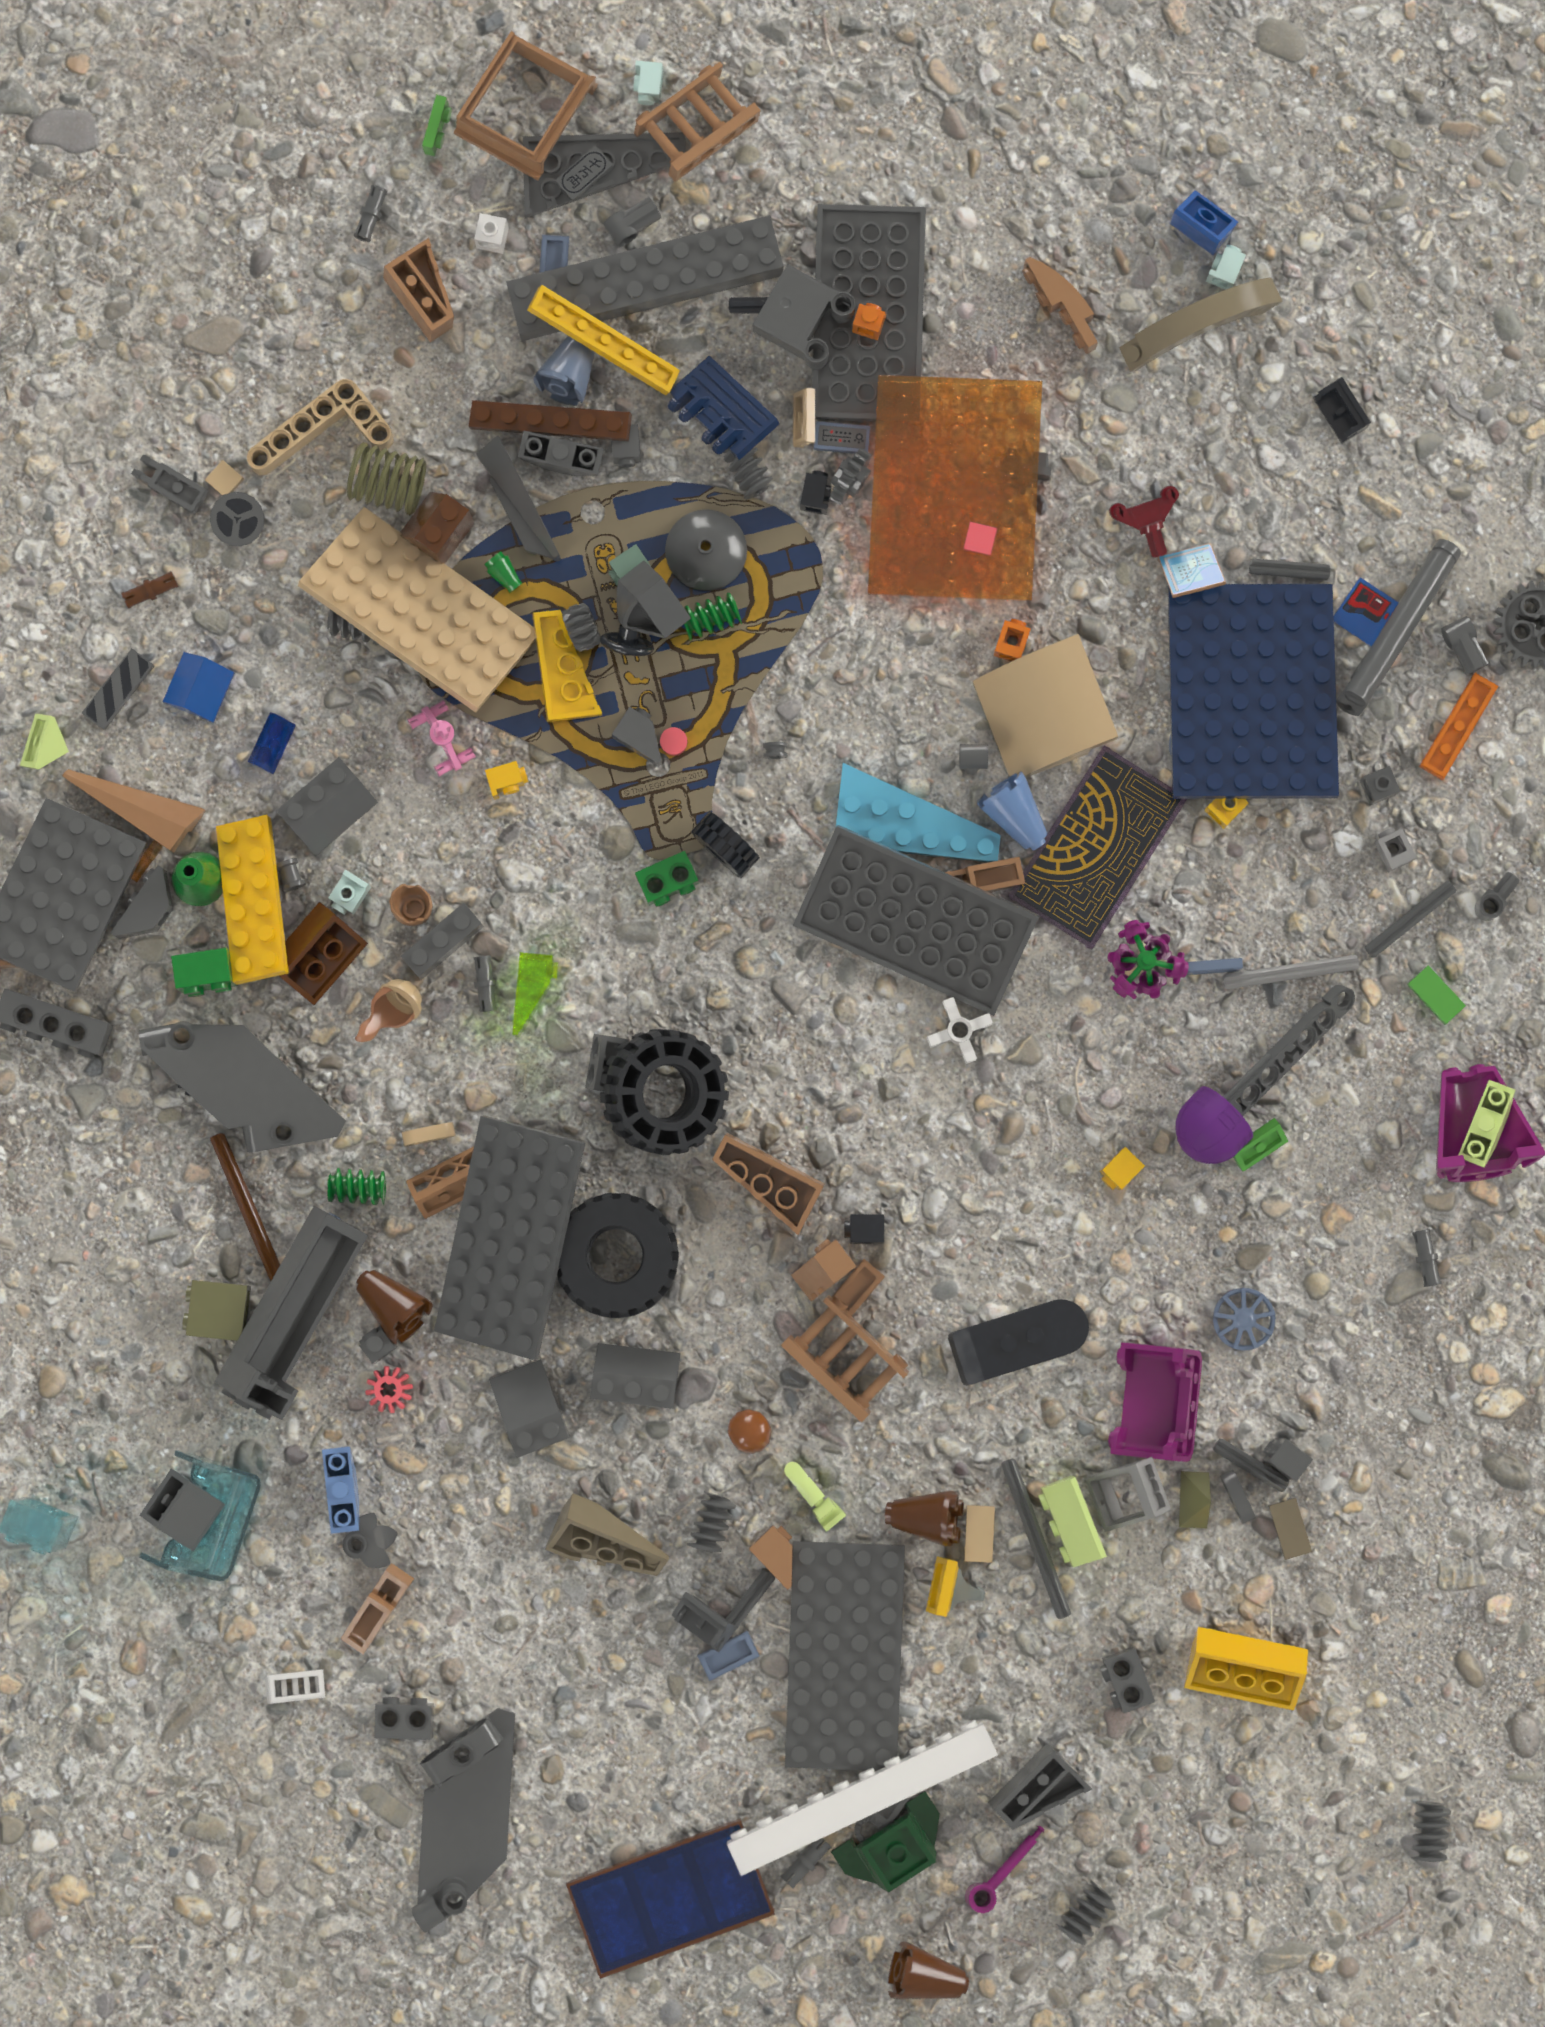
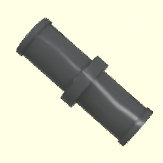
(370, 213)
(485, 983)
(1426, 1258)
(805, 1862)

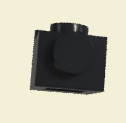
(815, 493)

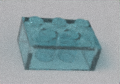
(37, 1524)

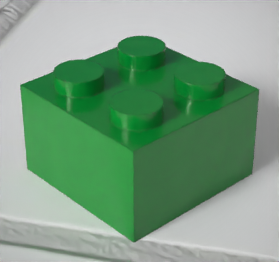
(203, 972)

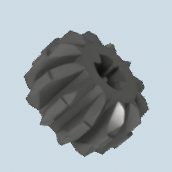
(581, 627)

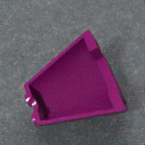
(1457, 1107)

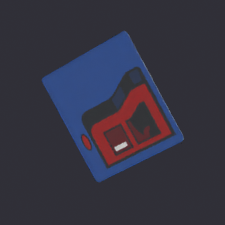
(1365, 611)

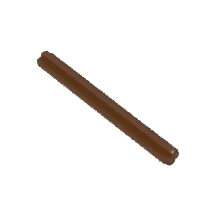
(245, 1204)

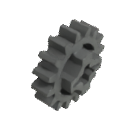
(850, 476)

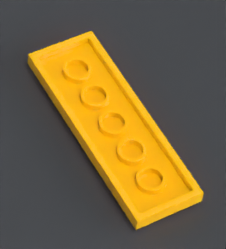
(252, 899)

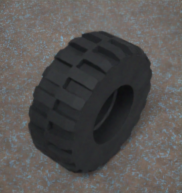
(702, 1098)
(658, 1262)

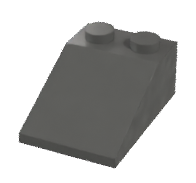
(529, 1408)

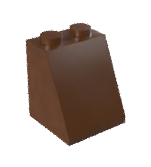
(438, 526)

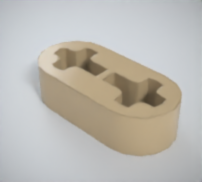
(428, 1134)

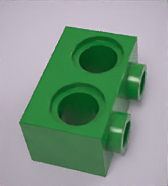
(664, 872)

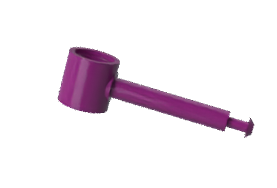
(1000, 1875)

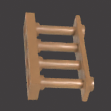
(701, 147)
(819, 1365)

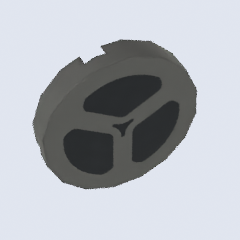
(237, 519)

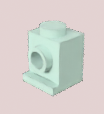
(648, 82)
(1226, 267)
(359, 891)

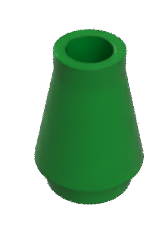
(503, 571)

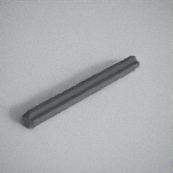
(1036, 1538)

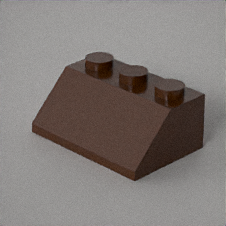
(320, 952)

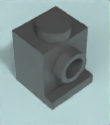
(376, 1345)

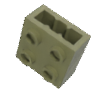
(216, 1310)

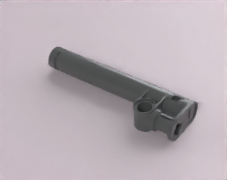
(1398, 628)

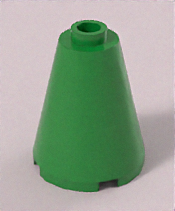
(197, 879)

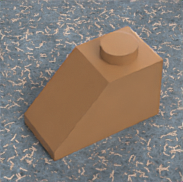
(775, 1553)

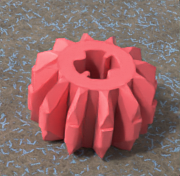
(389, 1399)

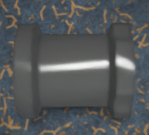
(290, 875)

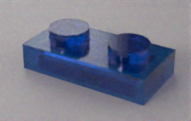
(271, 743)

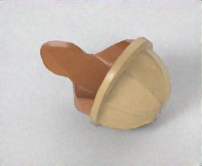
(391, 1007)

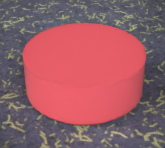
(673, 741)

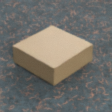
(224, 478)

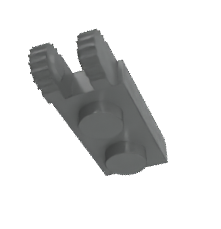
(172, 485)

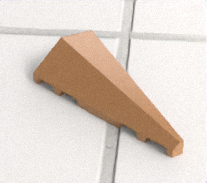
(156, 816)

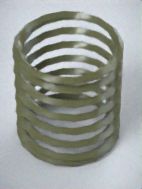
(415, 487)

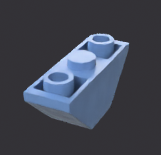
(341, 1489)

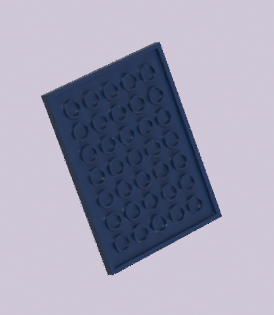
(1253, 692)

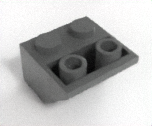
(182, 1509)

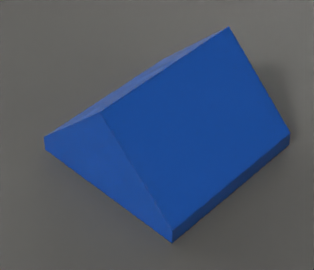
(1203, 222)
(198, 686)

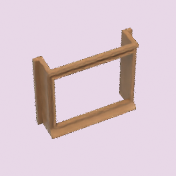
(504, 148)

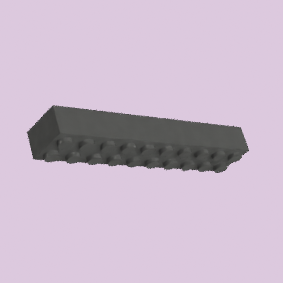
(655, 274)

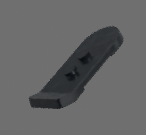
(1018, 1340)

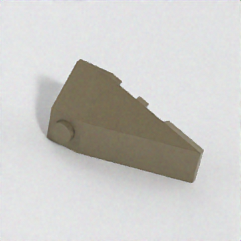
(596, 1534)

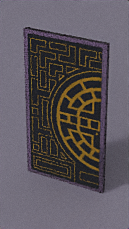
(1097, 847)

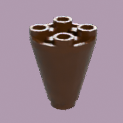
(928, 1516)

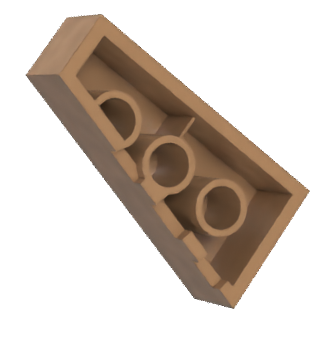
(771, 1181)

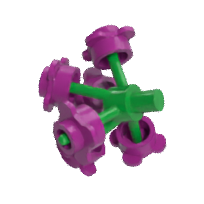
(1155, 949)

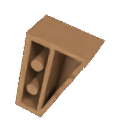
(419, 288)
(823, 1269)

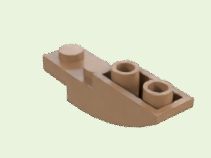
(1058, 293)

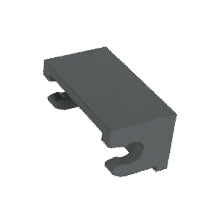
(703, 1621)

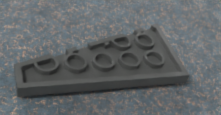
(630, 155)

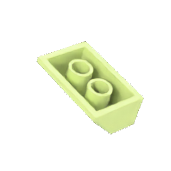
(1072, 1522)

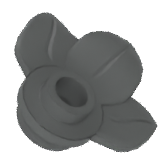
(374, 1542)

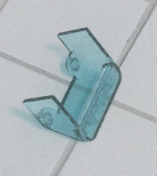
(220, 1546)

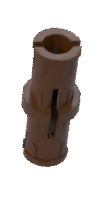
(149, 589)

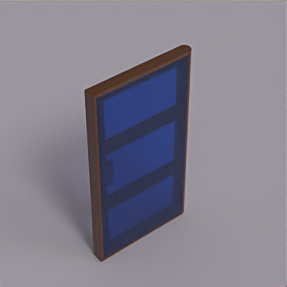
(666, 1900)

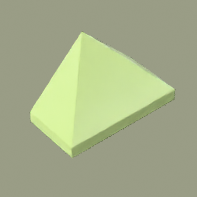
(43, 743)

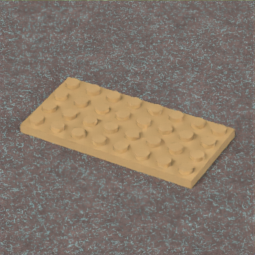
(419, 609)

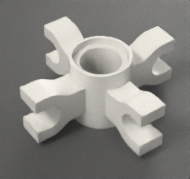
(955, 1018)

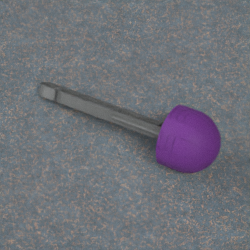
(1213, 1125)

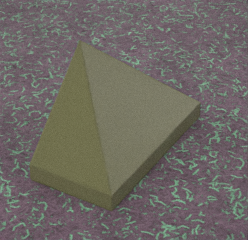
(1194, 1499)

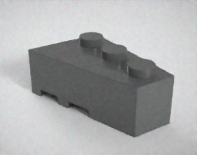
(1037, 1788)

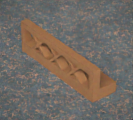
(441, 1191)

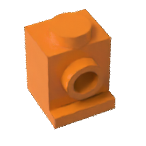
(869, 321)
(1016, 629)

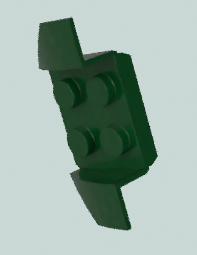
(896, 1850)

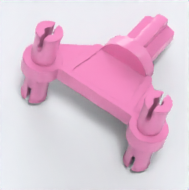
(441, 735)

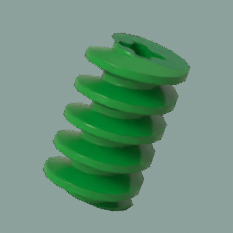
(711, 616)
(357, 1186)

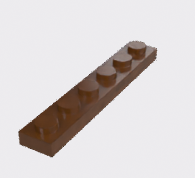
(550, 420)

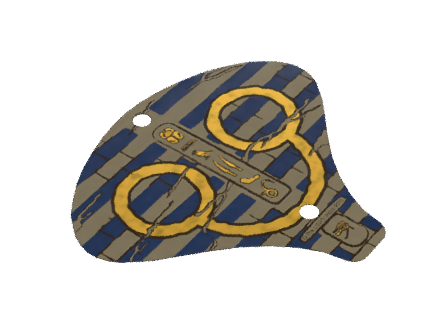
(682, 682)

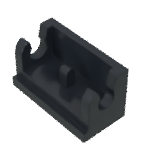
(1342, 410)

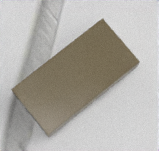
(1290, 1528)

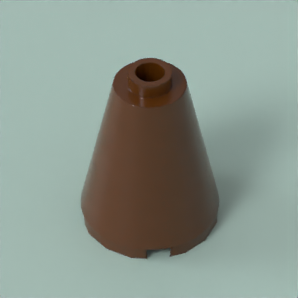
(393, 1305)
(924, 1975)

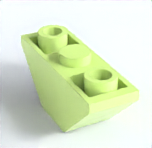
(1487, 1123)

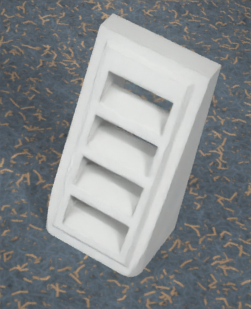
(271, 1692)

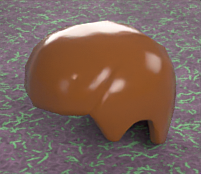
(749, 1431)

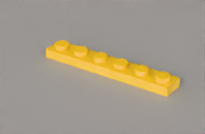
(603, 340)

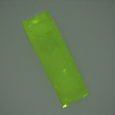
(533, 983)

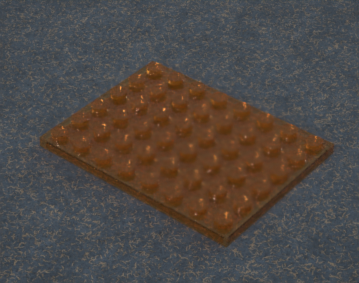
(951, 459)

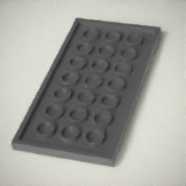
(879, 261)
(915, 920)
(509, 1237)
(844, 1655)

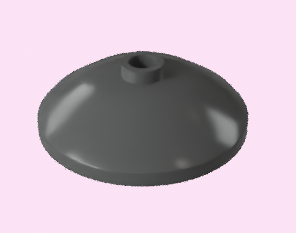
(709, 568)

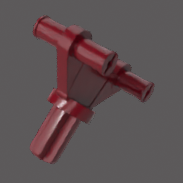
(1148, 518)

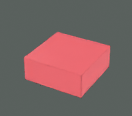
(980, 538)

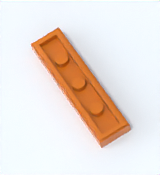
(1458, 726)

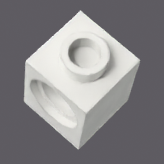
(491, 233)

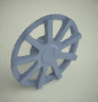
(1244, 1319)

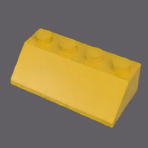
(1246, 1668)

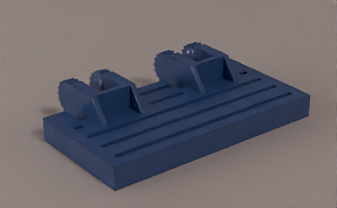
(725, 408)

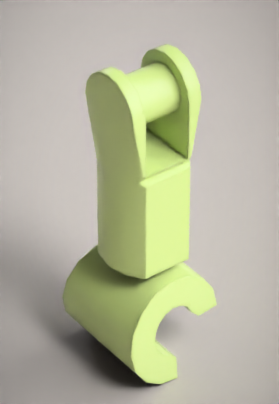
(826, 1510)

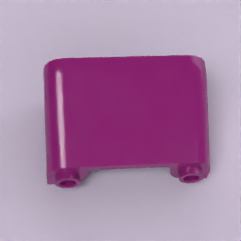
(1158, 1402)

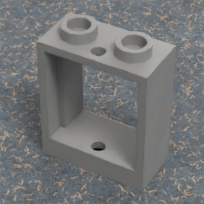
(1147, 1487)

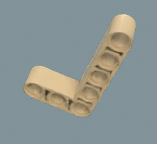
(319, 424)

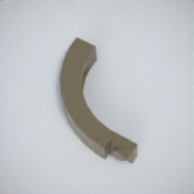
(1200, 317)

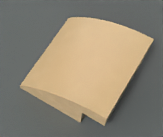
(1045, 708)

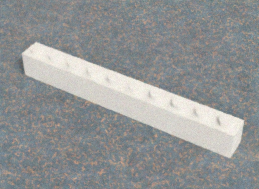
(862, 1797)

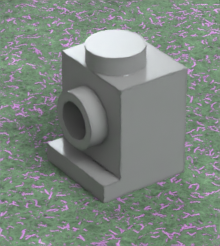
(1404, 850)

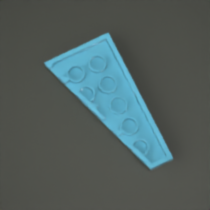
(909, 822)

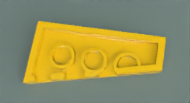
(562, 673)

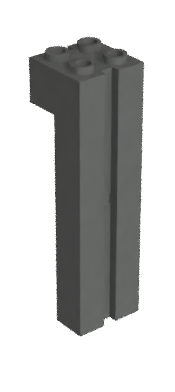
(289, 1315)

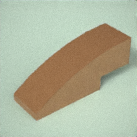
(992, 875)
(377, 1608)

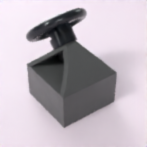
(645, 607)

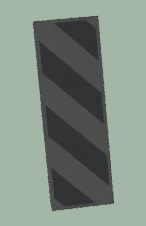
(118, 689)

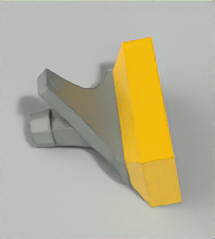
(949, 1588)

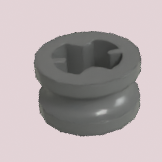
(775, 750)

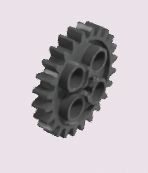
(1529, 648)

